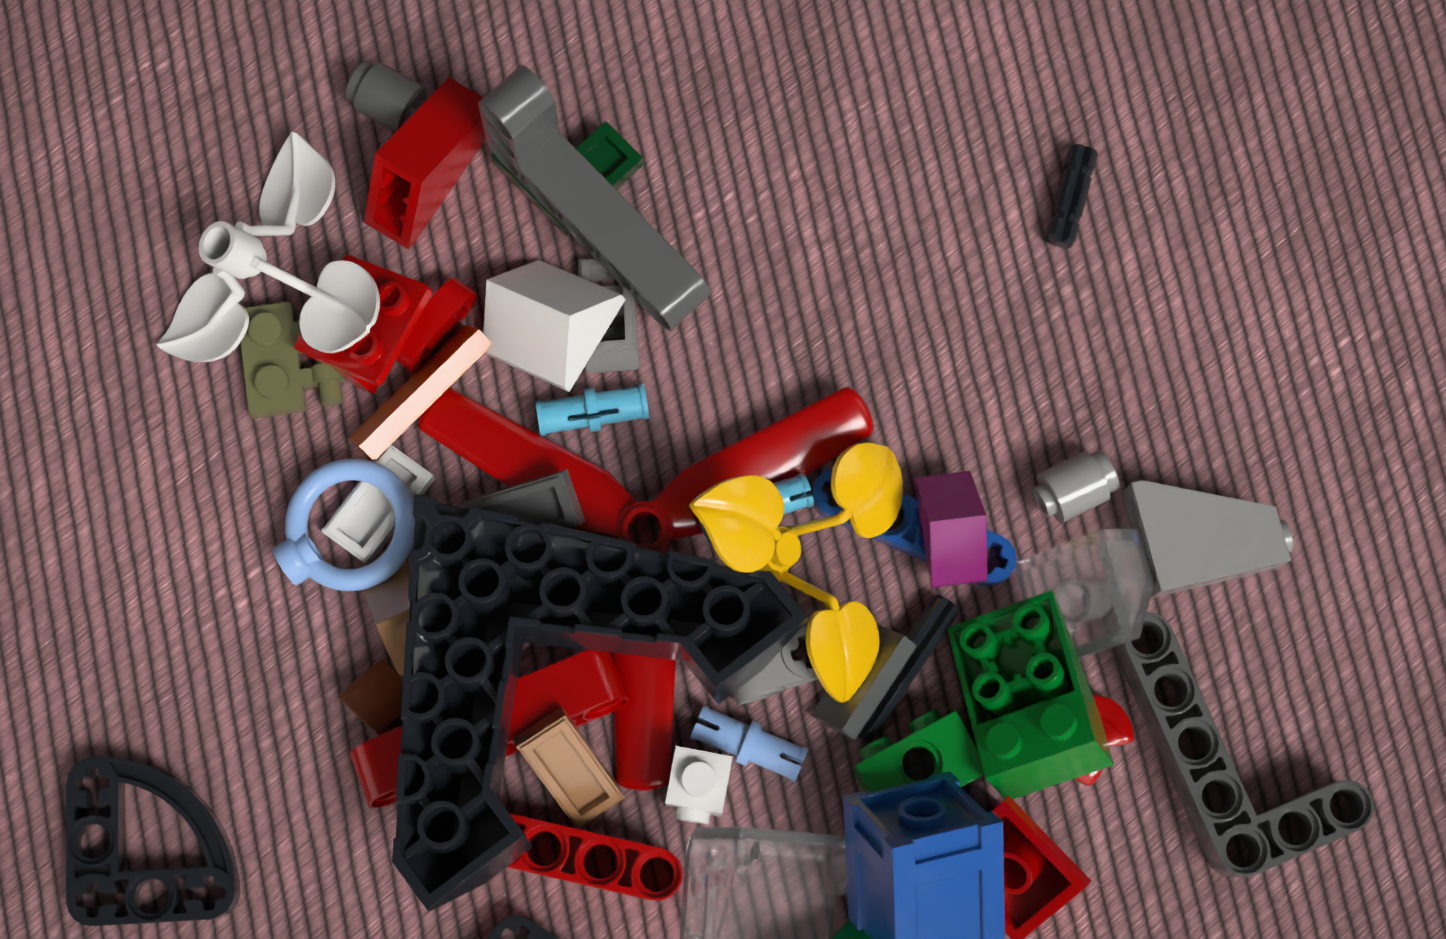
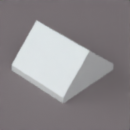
(547, 321)

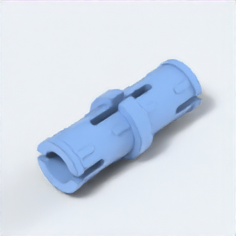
(749, 743)

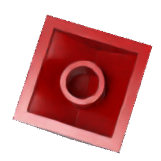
(1036, 871)

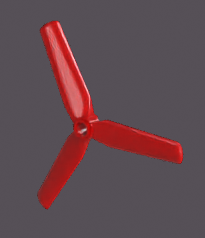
(518, 455)

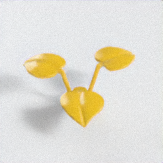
(744, 530)

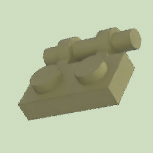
(274, 367)

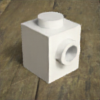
(698, 784)

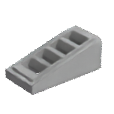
(619, 345)

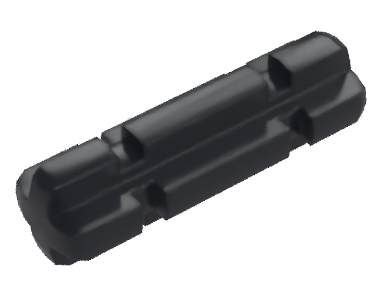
(1071, 196)

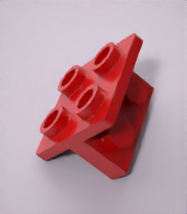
(371, 358)

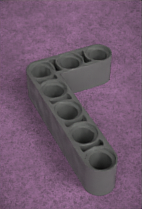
(526, 139)
(1215, 766)

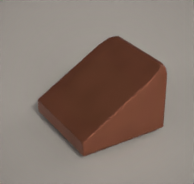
(376, 698)

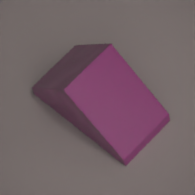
(952, 529)

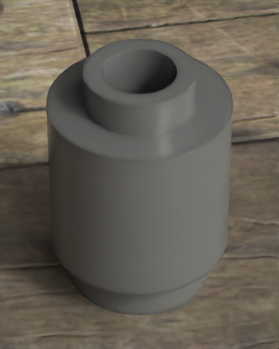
(384, 94)

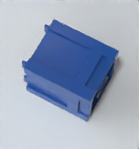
(924, 863)

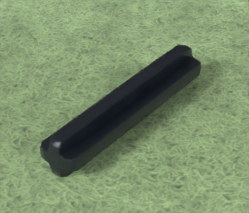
(926, 636)

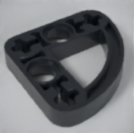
(110, 868)

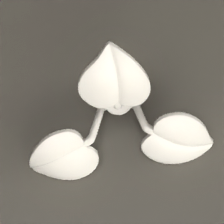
(341, 306)

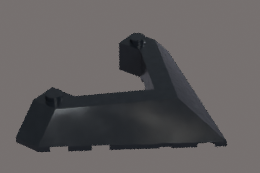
(499, 582)

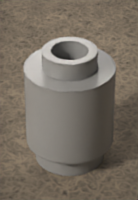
(1075, 485)

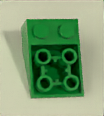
(1028, 697)

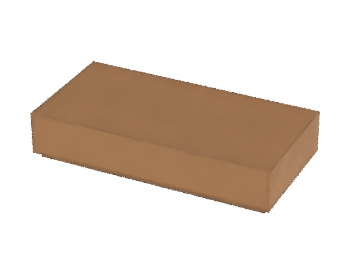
(568, 767)

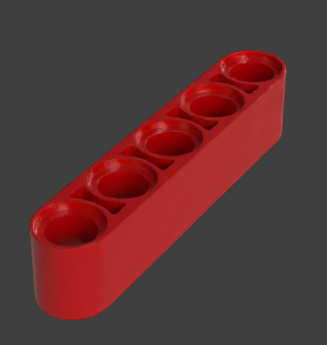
(582, 684)
(574, 850)

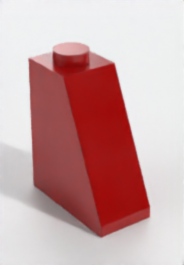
(424, 162)

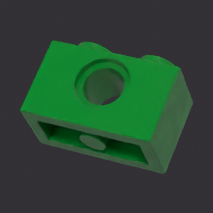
(940, 738)

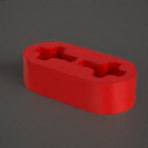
(437, 322)

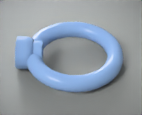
(299, 554)

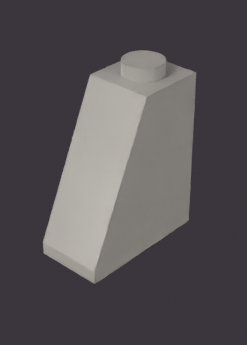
(1204, 536)

